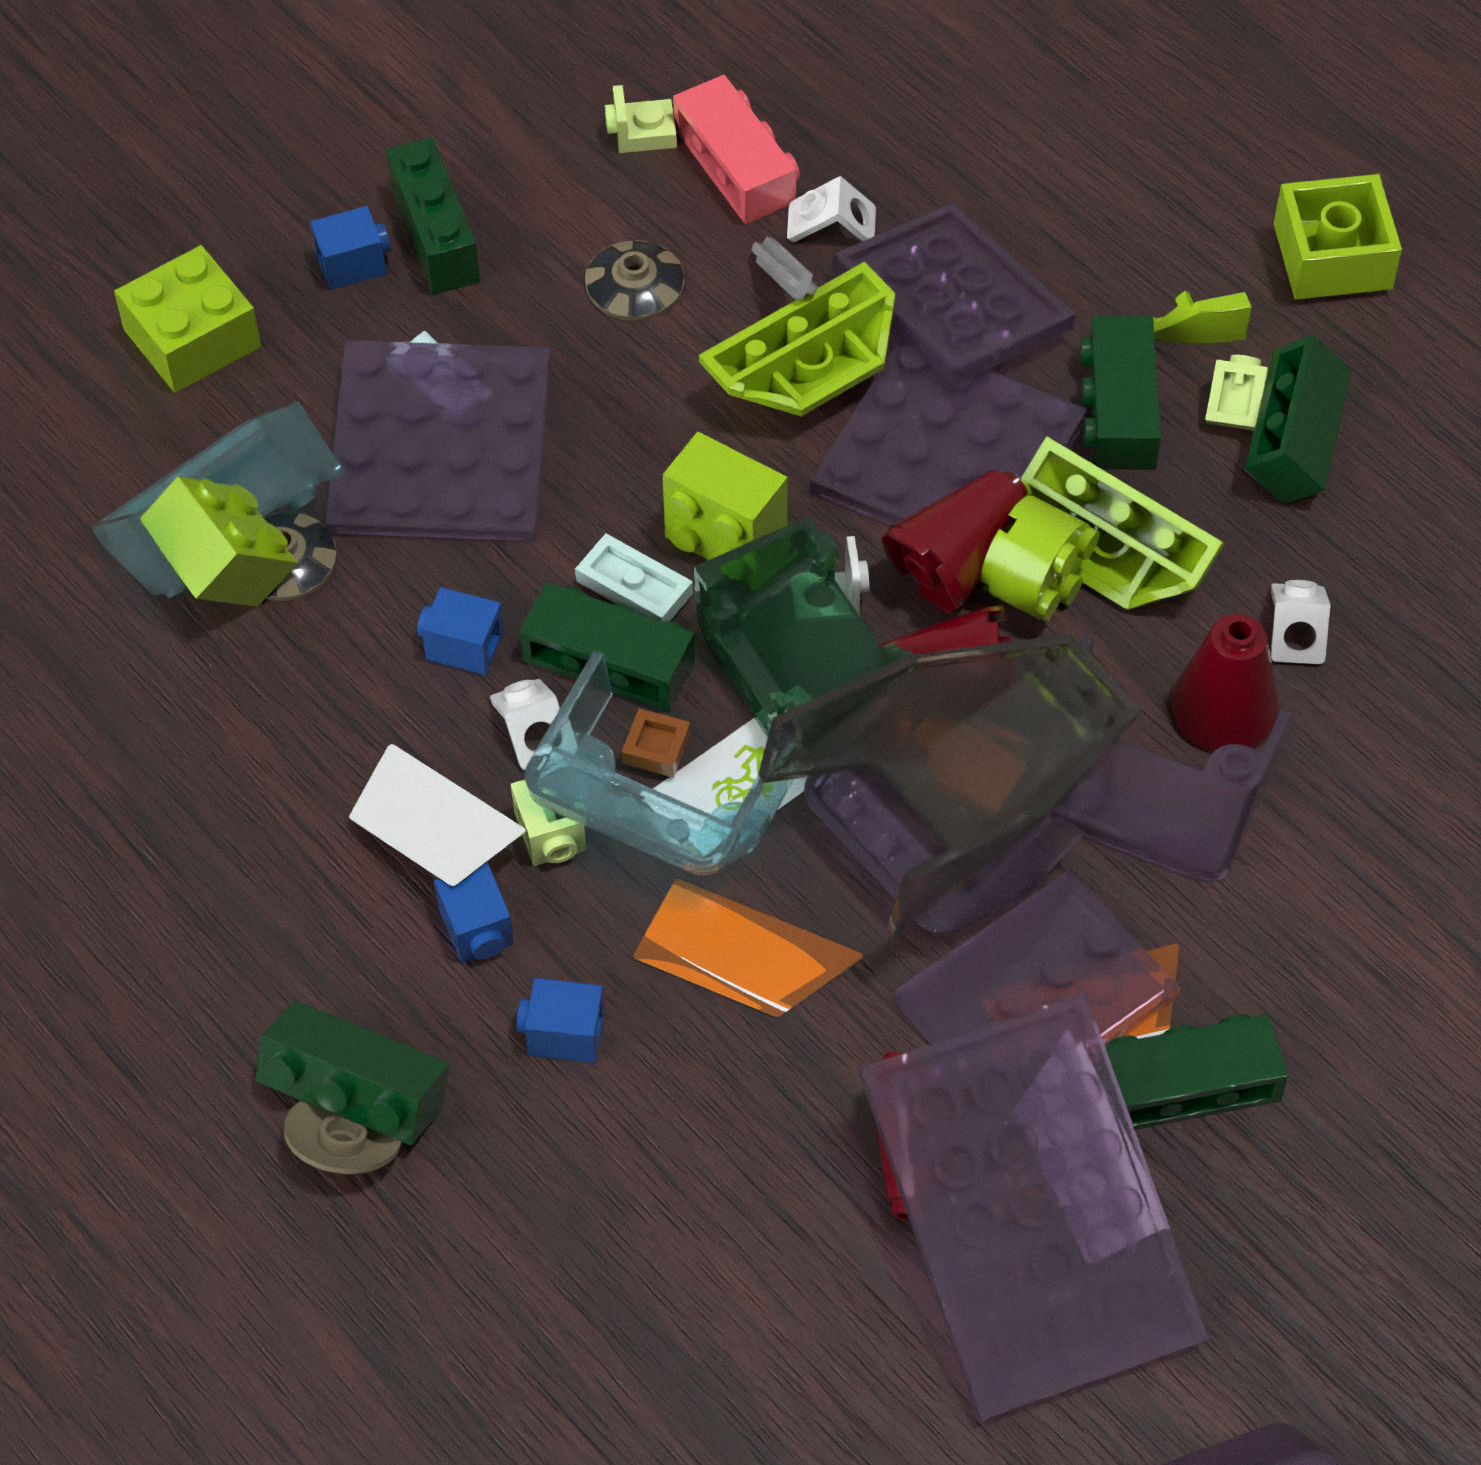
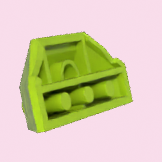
(809, 346)
(1142, 546)

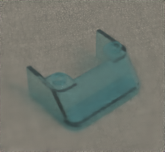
(270, 455)
(579, 781)

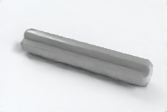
(784, 268)

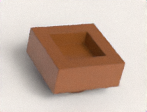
(656, 742)

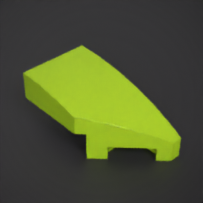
(1205, 321)

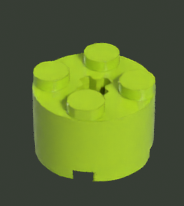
(1038, 558)

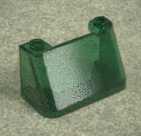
(784, 621)

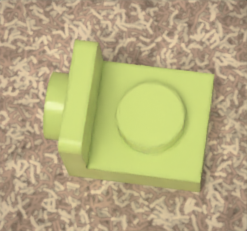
(640, 124)
(1236, 392)
(544, 835)

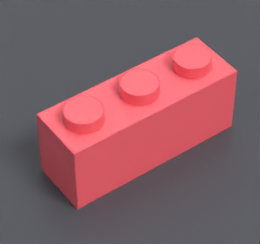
(735, 148)

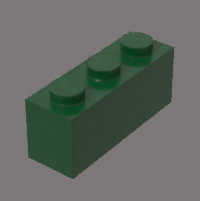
(433, 216)
(1121, 392)
(1298, 419)
(642, 655)
(1199, 1070)
(352, 1072)

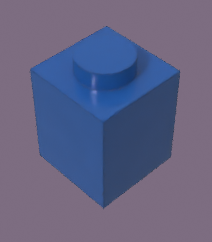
(350, 247)
(461, 630)
(475, 915)
(562, 1020)

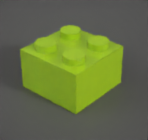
(1337, 236)
(188, 318)
(720, 498)
(218, 541)

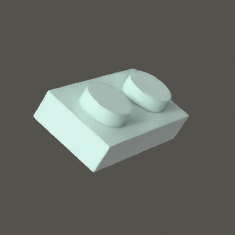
(633, 579)

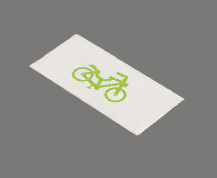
(724, 772)

